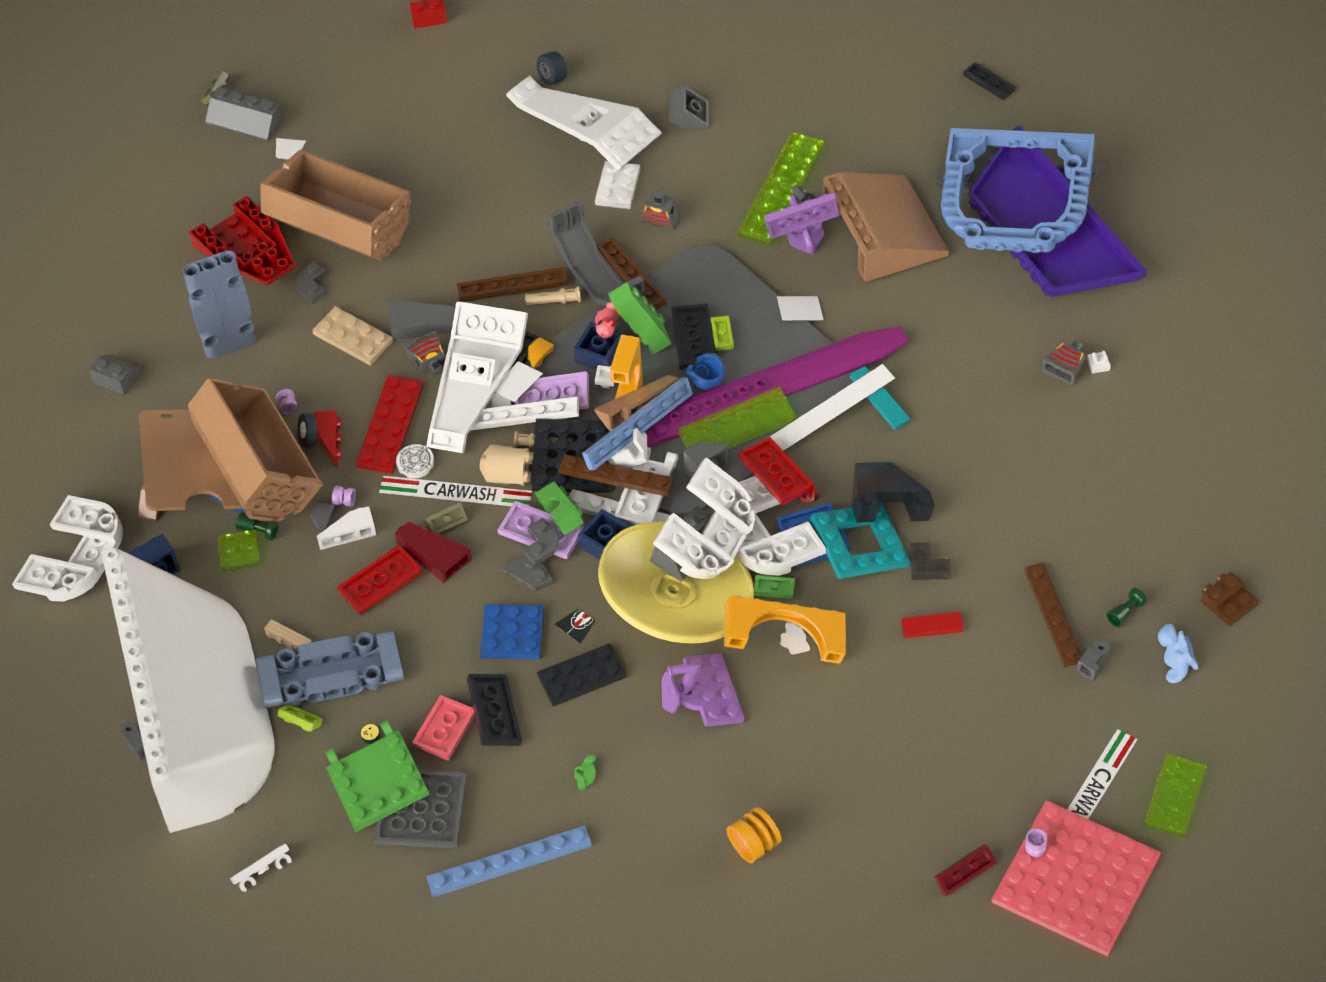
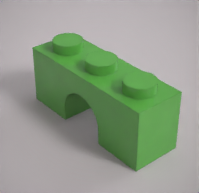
(561, 508)

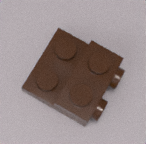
(1228, 598)

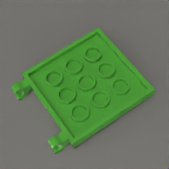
(376, 779)

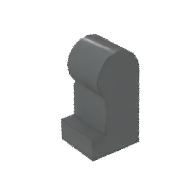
(1089, 663)
(133, 739)

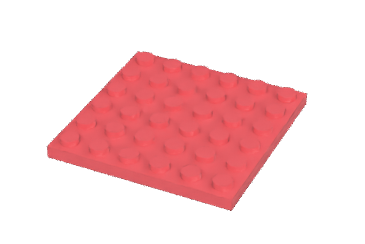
(1081, 882)

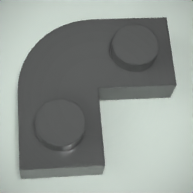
(307, 281)
(545, 543)

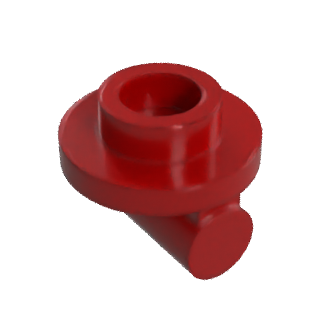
(810, 496)

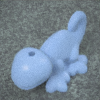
(1178, 653)

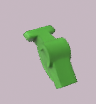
(585, 773)

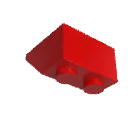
(427, 13)

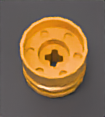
(754, 834)

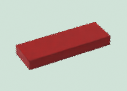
(932, 625)

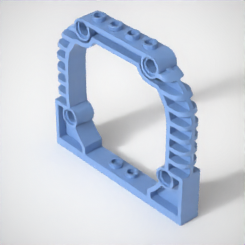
(968, 144)

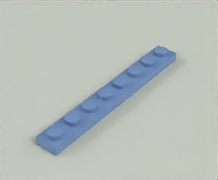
(642, 419)
(508, 861)

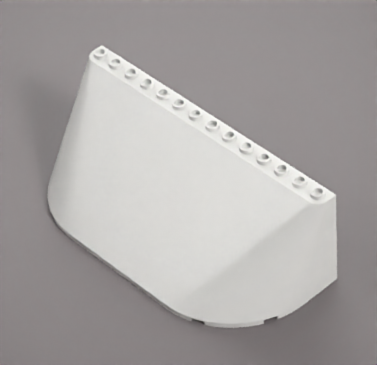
(191, 692)

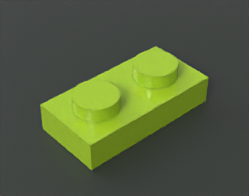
(722, 333)
(302, 718)

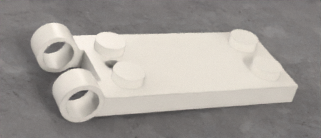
(639, 506)

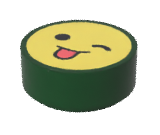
(370, 733)

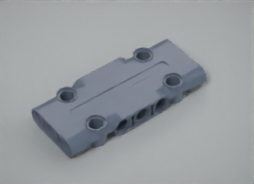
(219, 304)
(329, 669)

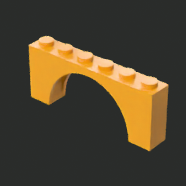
(824, 626)

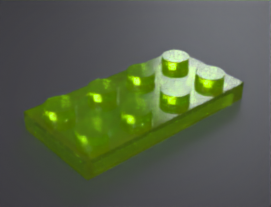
(1175, 795)

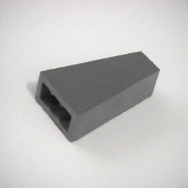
(419, 319)

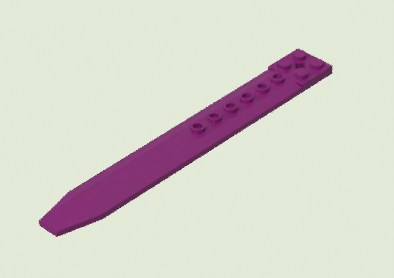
(790, 375)

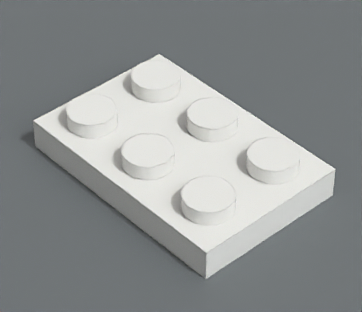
(617, 186)

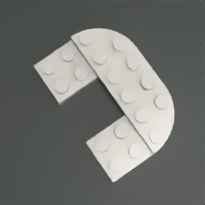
(713, 550)
(780, 551)
(70, 579)

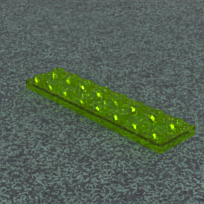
(789, 169)

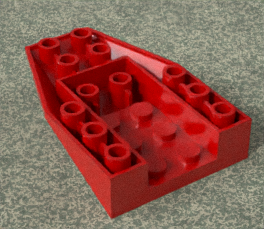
(252, 238)

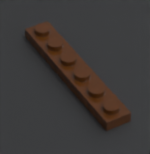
(629, 270)
(512, 284)
(617, 476)
(1053, 614)

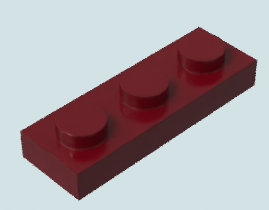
(965, 870)

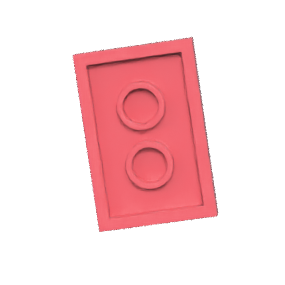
(444, 728)

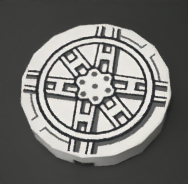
(415, 461)

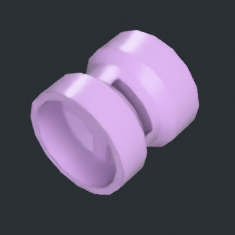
(286, 402)
(343, 496)
(1036, 842)

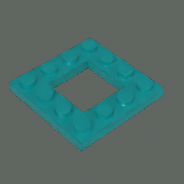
(890, 558)

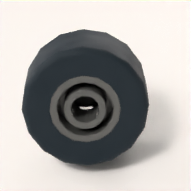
(551, 67)

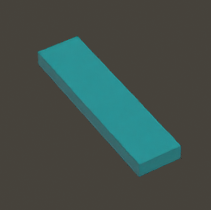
(884, 403)

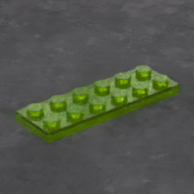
(741, 420)

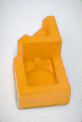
(538, 350)

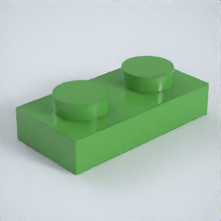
(774, 587)

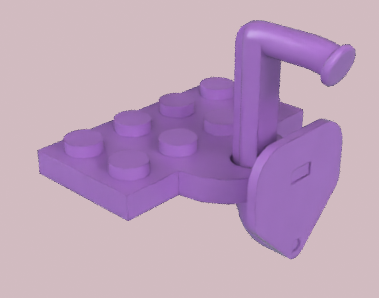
(803, 221)
(703, 688)

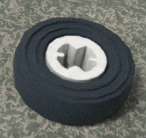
(307, 429)

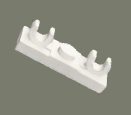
(261, 866)

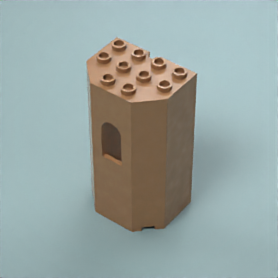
(337, 204)
(254, 449)

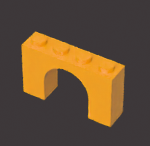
(627, 365)

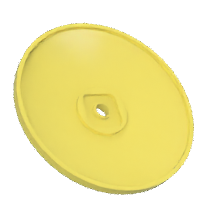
(642, 593)

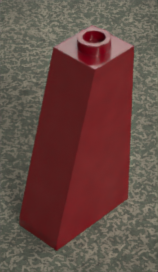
(434, 552)

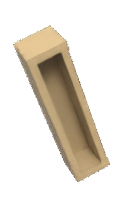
(285, 635)

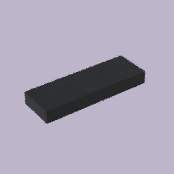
(989, 81)

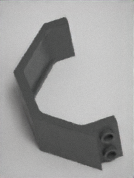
(583, 257)

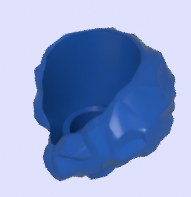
(707, 371)

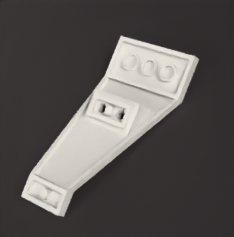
(610, 127)
(478, 339)

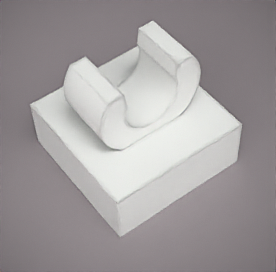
(1098, 362)
(603, 377)

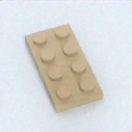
(352, 335)

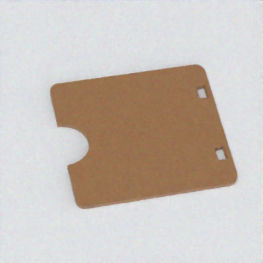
(178, 463)

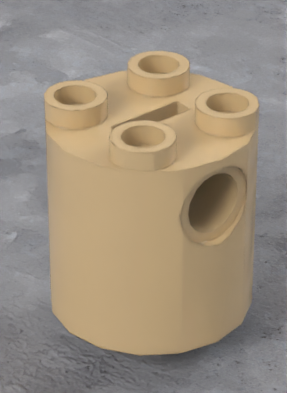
(506, 465)

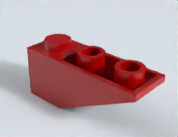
(328, 433)

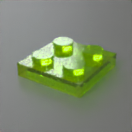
(238, 550)

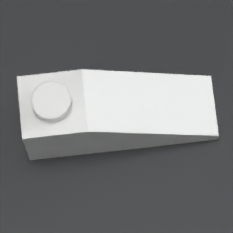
(351, 527)

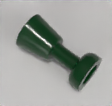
(245, 524)
(1120, 613)

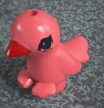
(607, 321)

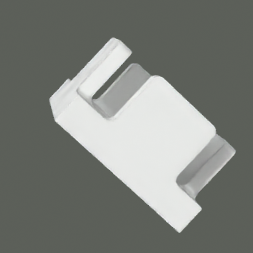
(633, 453)

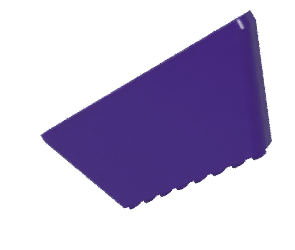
(1027, 189)

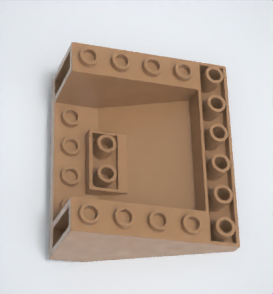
(885, 222)

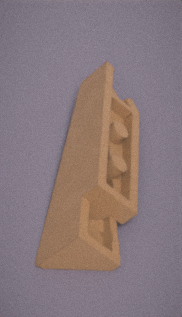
(622, 408)

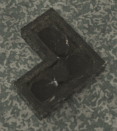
(926, 568)

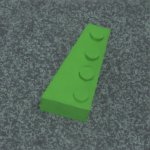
(641, 317)

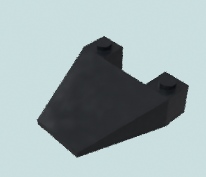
(887, 483)

